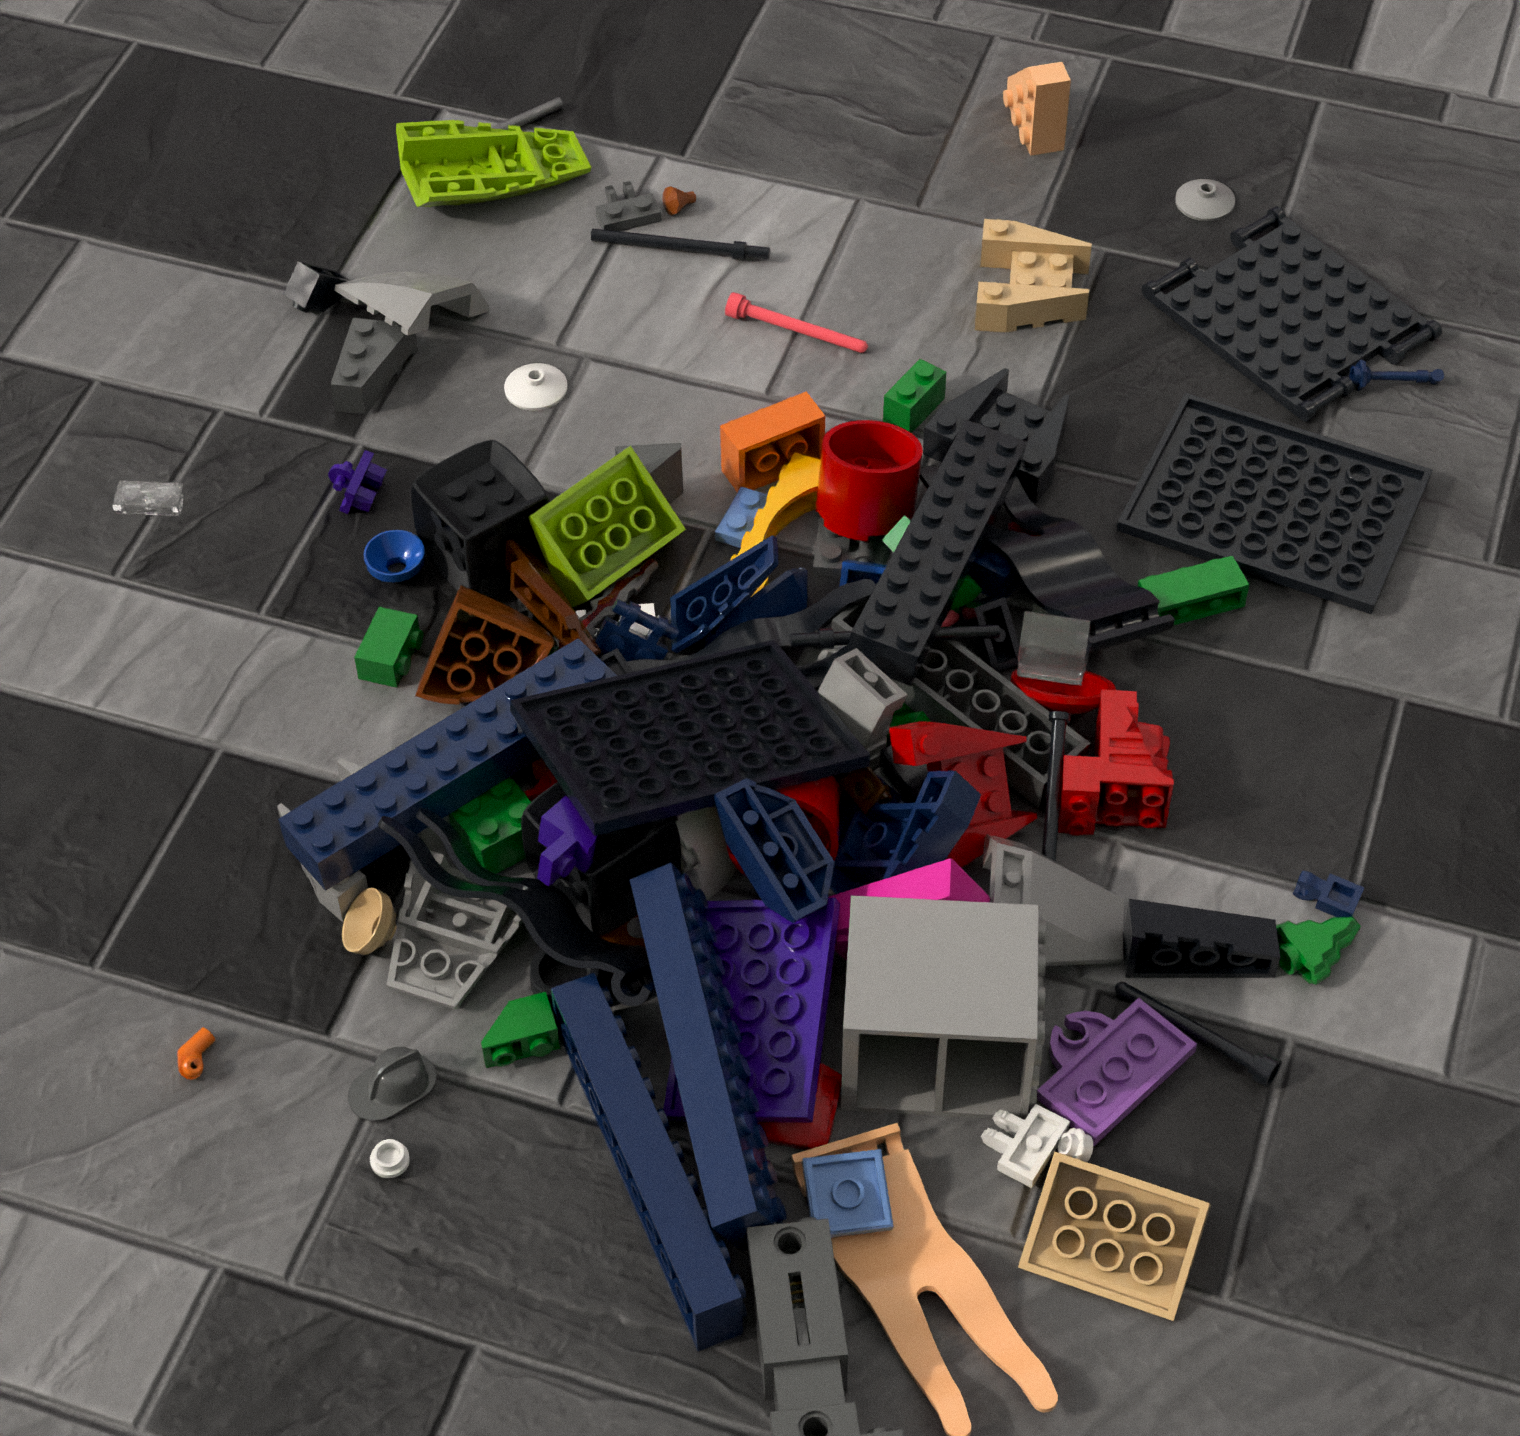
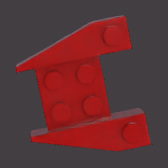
(980, 761)

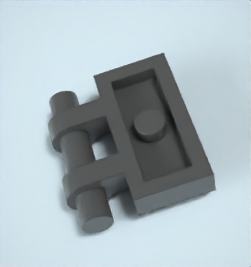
(834, 549)

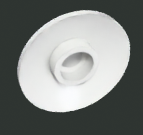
(535, 387)

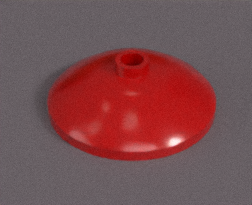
(1062, 696)

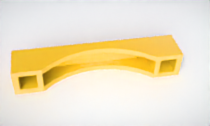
(785, 502)

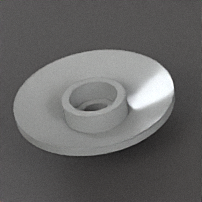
(1205, 200)

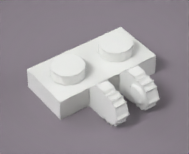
(1032, 1145)

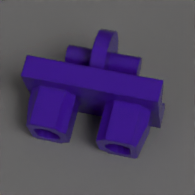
(345, 477)

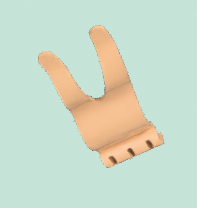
(922, 1257)

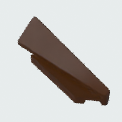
(543, 597)

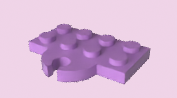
(1111, 1065)

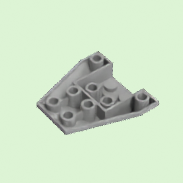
(1079, 915)

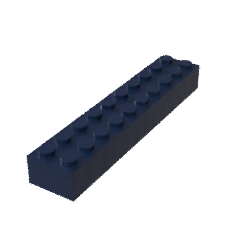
(431, 771)
(706, 1055)
(649, 1162)

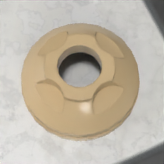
(369, 922)

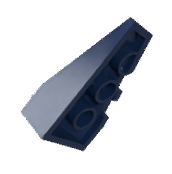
(710, 600)

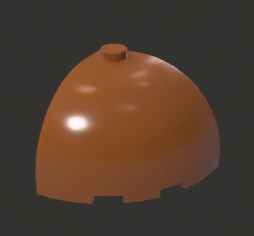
(480, 649)

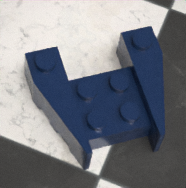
(902, 835)

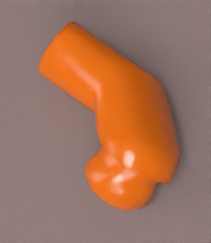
(190, 1054)

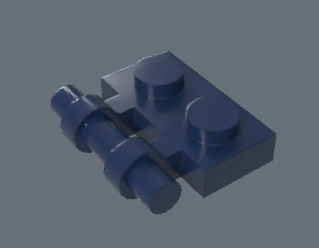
(630, 642)

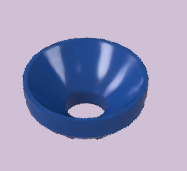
(391, 548)

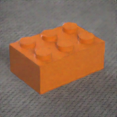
(766, 439)

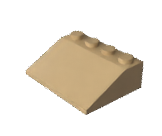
(1114, 1236)

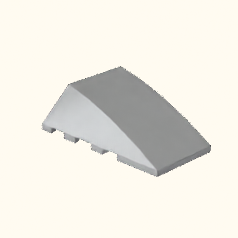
(409, 296)
(446, 939)

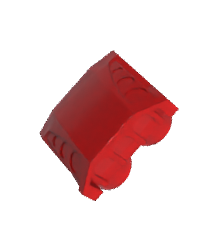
(815, 1134)

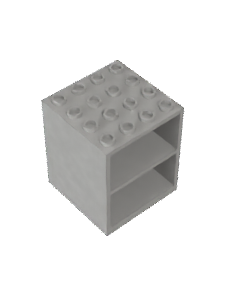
(943, 1007)

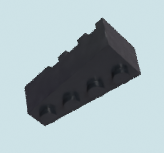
(1197, 943)

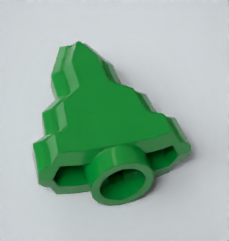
(1314, 946)

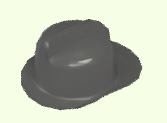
(391, 1084)

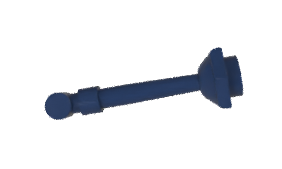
(1362, 375)

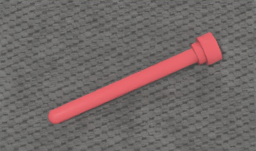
(739, 306)

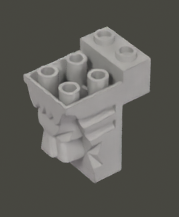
(862, 700)

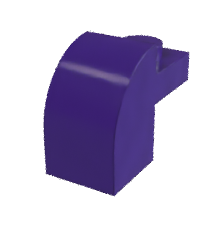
(567, 842)

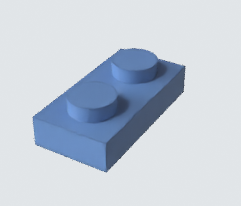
(740, 516)

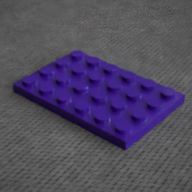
(779, 1000)

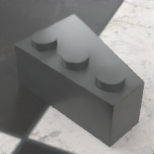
(367, 363)

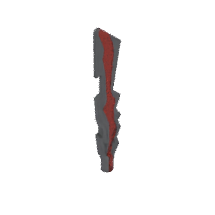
(621, 589)

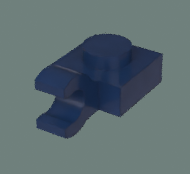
(1334, 896)

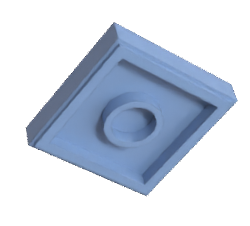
(848, 1192)

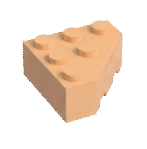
(1039, 106)

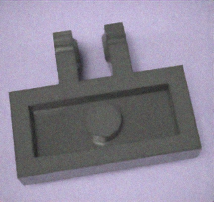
(628, 212)

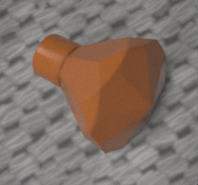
(675, 199)

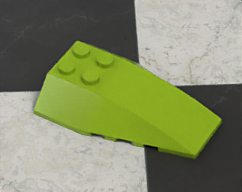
(481, 164)

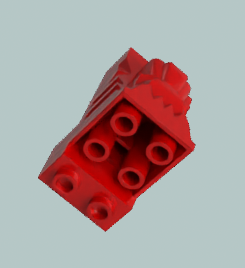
(1126, 777)

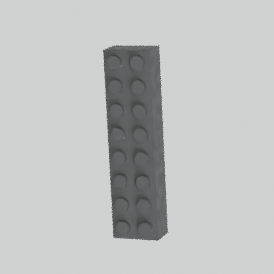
(967, 692)

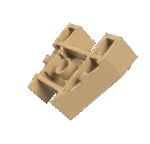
(1039, 277)

